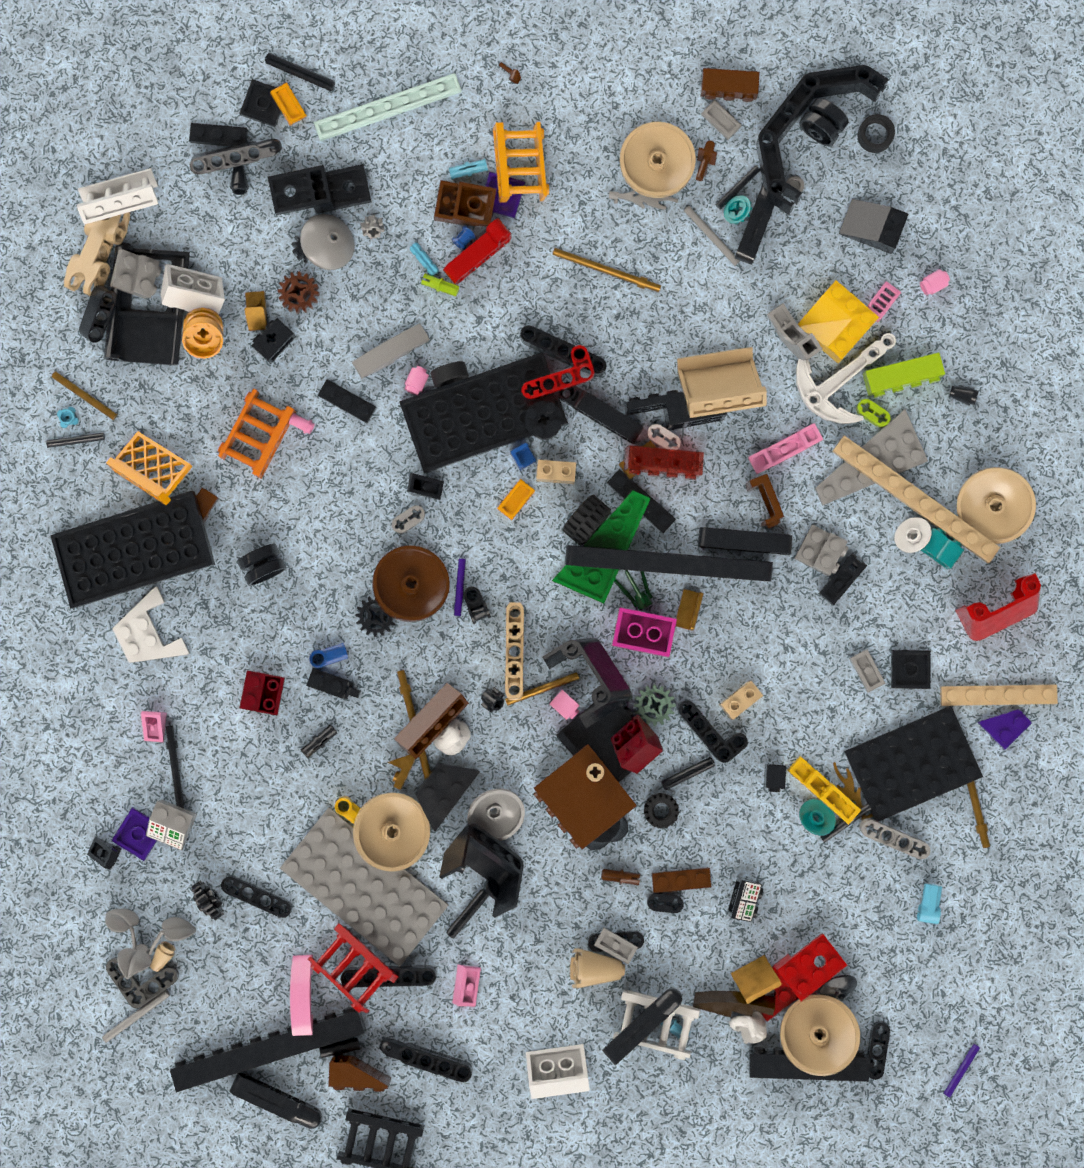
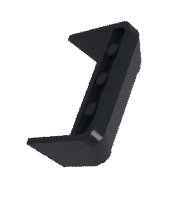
(613, 689)
(489, 859)

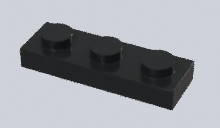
(217, 134)
(347, 401)

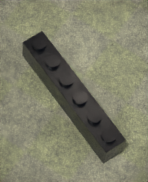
(777, 1066)

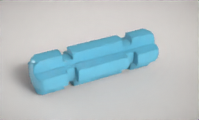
(424, 259)

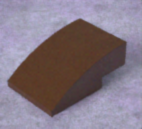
(464, 204)

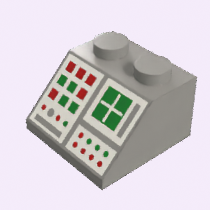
(170, 824)

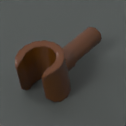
(515, 74)

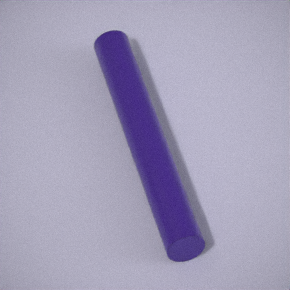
(459, 587)
(961, 1070)

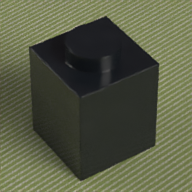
(774, 777)

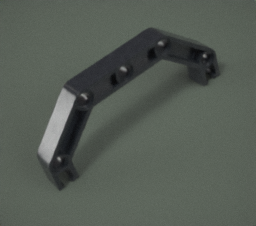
(824, 84)

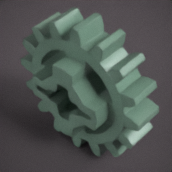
(649, 693)

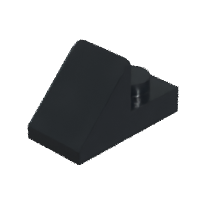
(425, 486)
(104, 853)

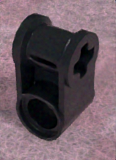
(476, 606)

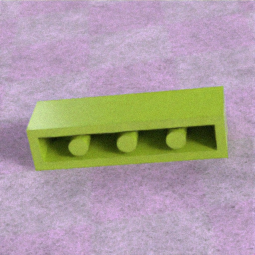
(904, 374)

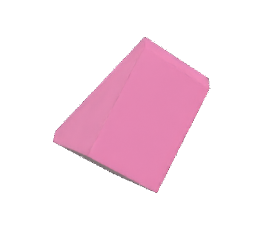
(153, 725)

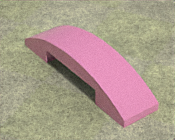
(785, 449)
(301, 996)

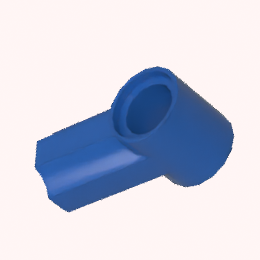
(331, 655)

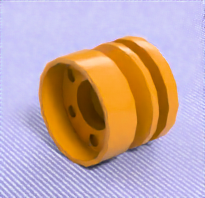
(199, 341)

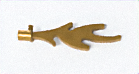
(848, 790)

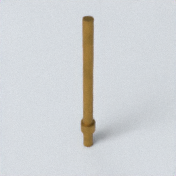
(641, 282)
(405, 689)
(981, 827)

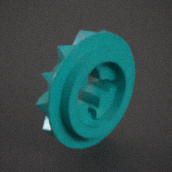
(733, 206)

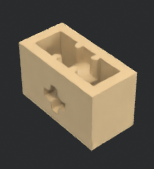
(556, 472)
(740, 700)

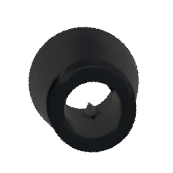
(239, 182)
(964, 394)

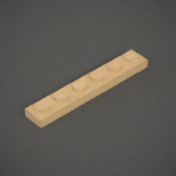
(998, 695)

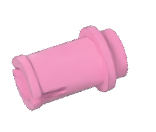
(301, 423)

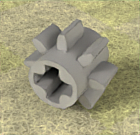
(372, 227)

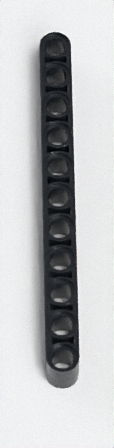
(668, 563)

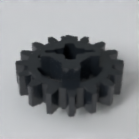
(369, 622)
(207, 900)

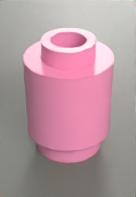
(934, 282)
(416, 380)

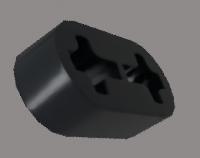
(663, 907)

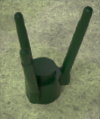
(641, 599)

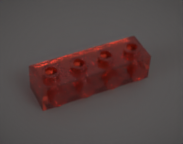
(663, 461)

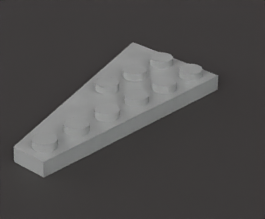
(893, 445)

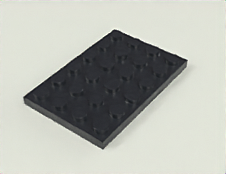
(913, 763)

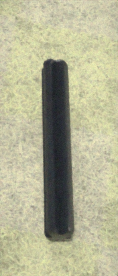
(299, 72)

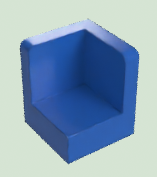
(522, 456)

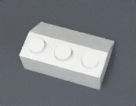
(191, 289)
(557, 1071)

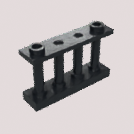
(376, 1122)

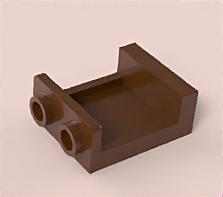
(769, 497)

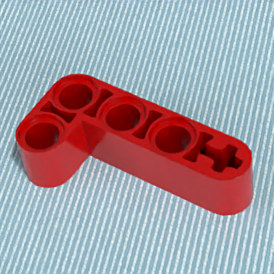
(478, 252)
(557, 377)

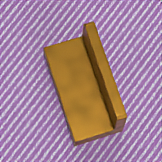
(688, 609)

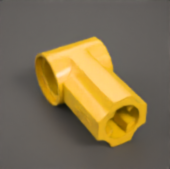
(349, 814)

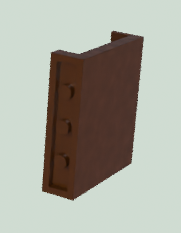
(580, 804)

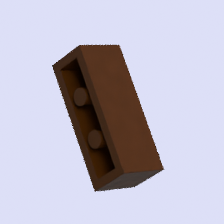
(729, 84)

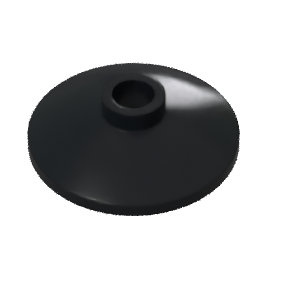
(838, 986)

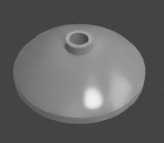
(319, 245)
(501, 821)

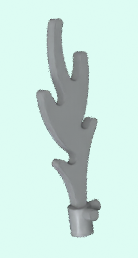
(639, 199)

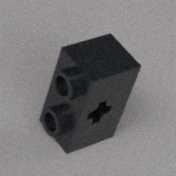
(271, 350)

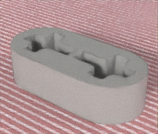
(411, 523)

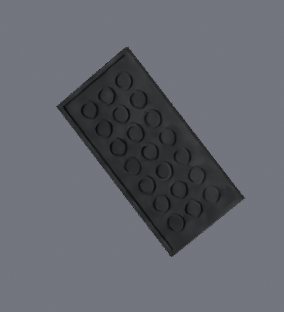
(476, 413)
(132, 550)

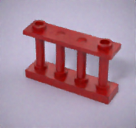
(370, 961)

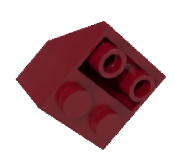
(262, 692)
(636, 745)

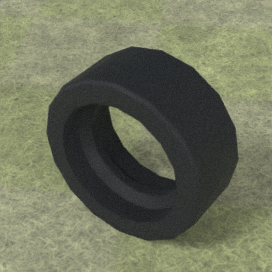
(886, 123)
(449, 373)

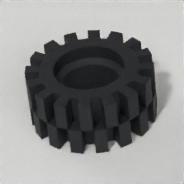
(661, 822)

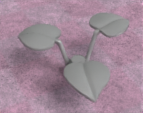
(138, 959)

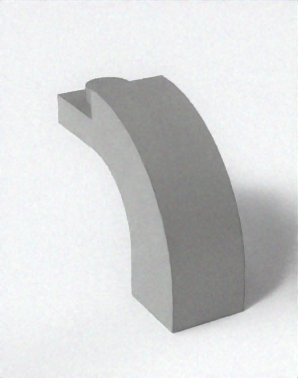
(795, 339)

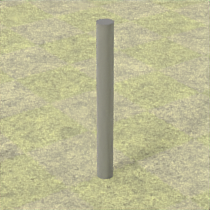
(711, 235)
(135, 1016)

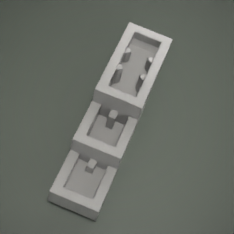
(391, 350)

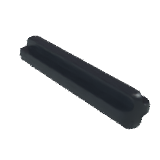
(688, 773)
(467, 913)

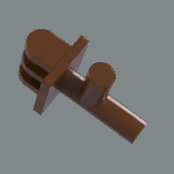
(706, 156)

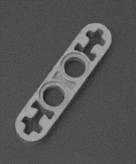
(893, 841)

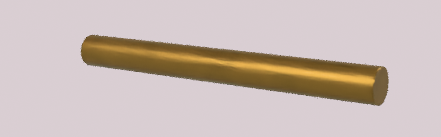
(85, 396)
(545, 687)

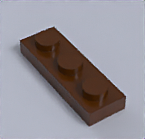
(681, 880)

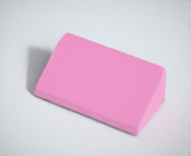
(466, 985)

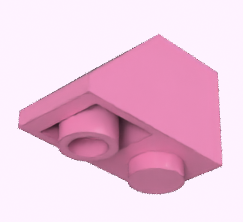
(565, 705)

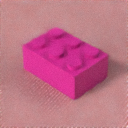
(644, 632)

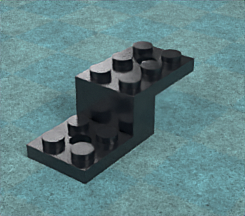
(319, 189)
(673, 408)

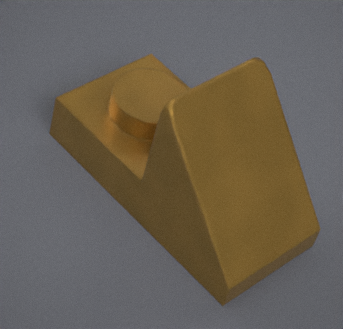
(256, 310)
(405, 764)

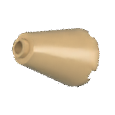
(594, 969)

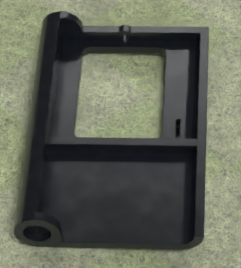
(145, 334)

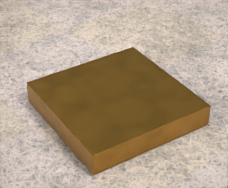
(756, 979)

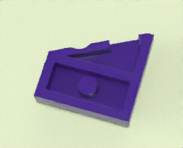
(1006, 727)

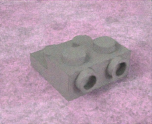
(135, 274)
(821, 550)

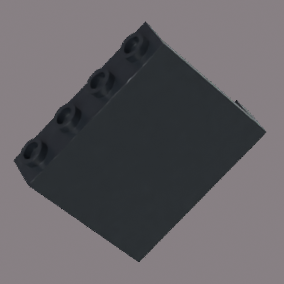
(598, 737)

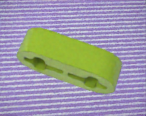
(876, 409)

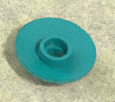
(821, 813)

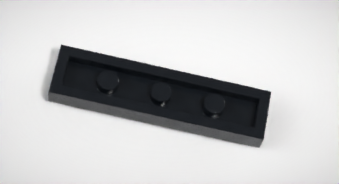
(654, 512)

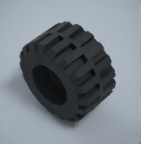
(586, 520)

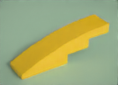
(824, 790)

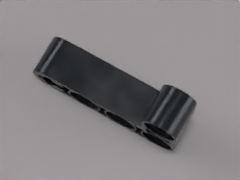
(707, 729)

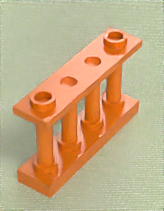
(267, 449)

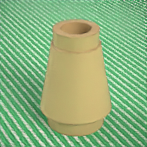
(162, 955)

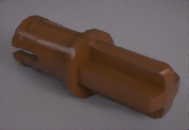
(620, 876)

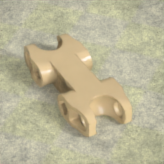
(91, 262)
(514, 641)

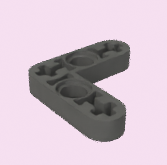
(143, 989)

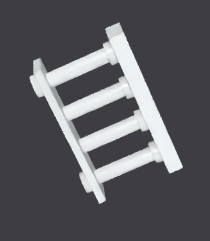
(117, 196)
(688, 1012)

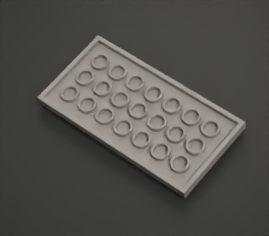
(382, 906)

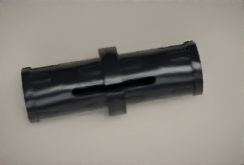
(319, 741)
(339, 1048)

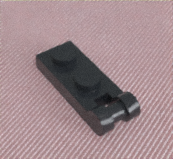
(842, 579)

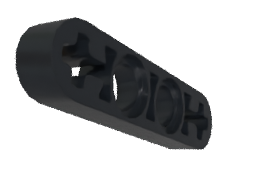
(257, 894)

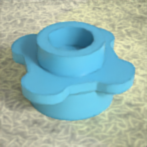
(62, 414)

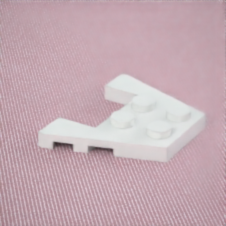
(139, 636)

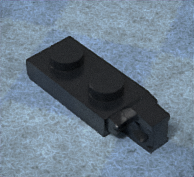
(331, 684)

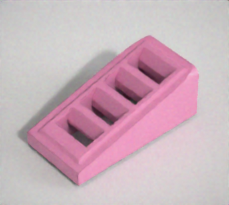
(888, 304)

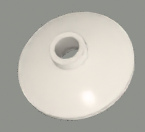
(908, 530)

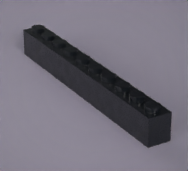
(265, 1050)

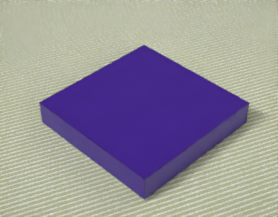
(511, 206)
(133, 836)

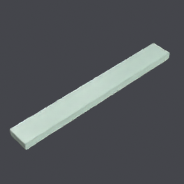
(387, 107)

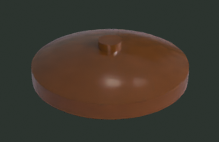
(410, 583)

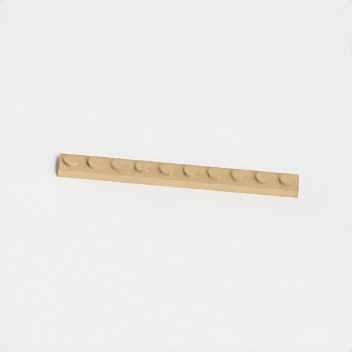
(916, 499)

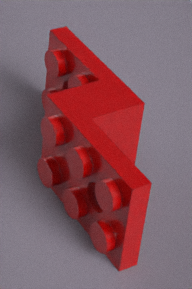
(800, 974)

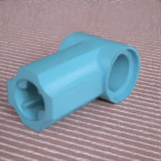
(929, 907)

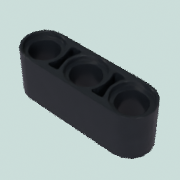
(96, 304)

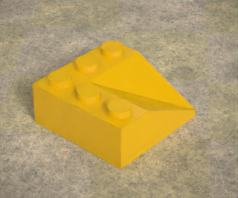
(838, 321)

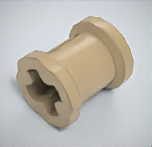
(599, 768)

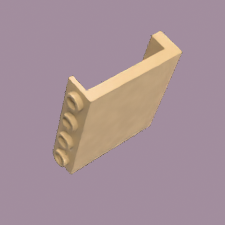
(721, 382)

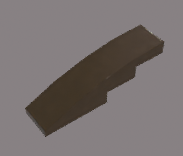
(727, 1001)

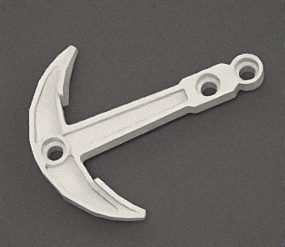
(823, 407)

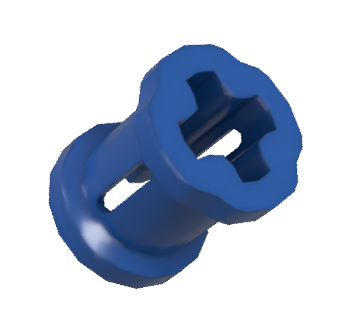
(463, 238)

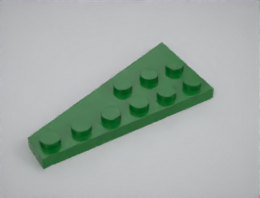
(615, 534)

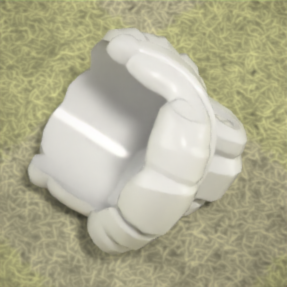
(453, 737)
(752, 1028)

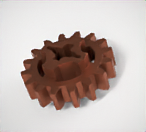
(290, 295)

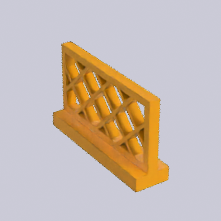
(143, 482)

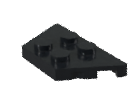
(443, 790)

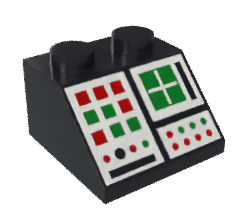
(744, 899)

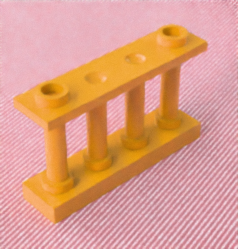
(504, 172)

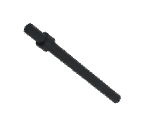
(172, 744)

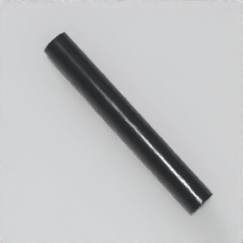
(729, 195)
(75, 440)
(842, 825)

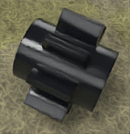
(492, 699)

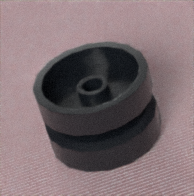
(824, 122)
(261, 564)

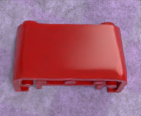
(981, 623)

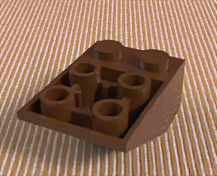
(356, 1074)

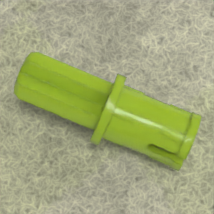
(440, 285)

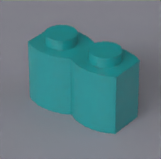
(943, 549)

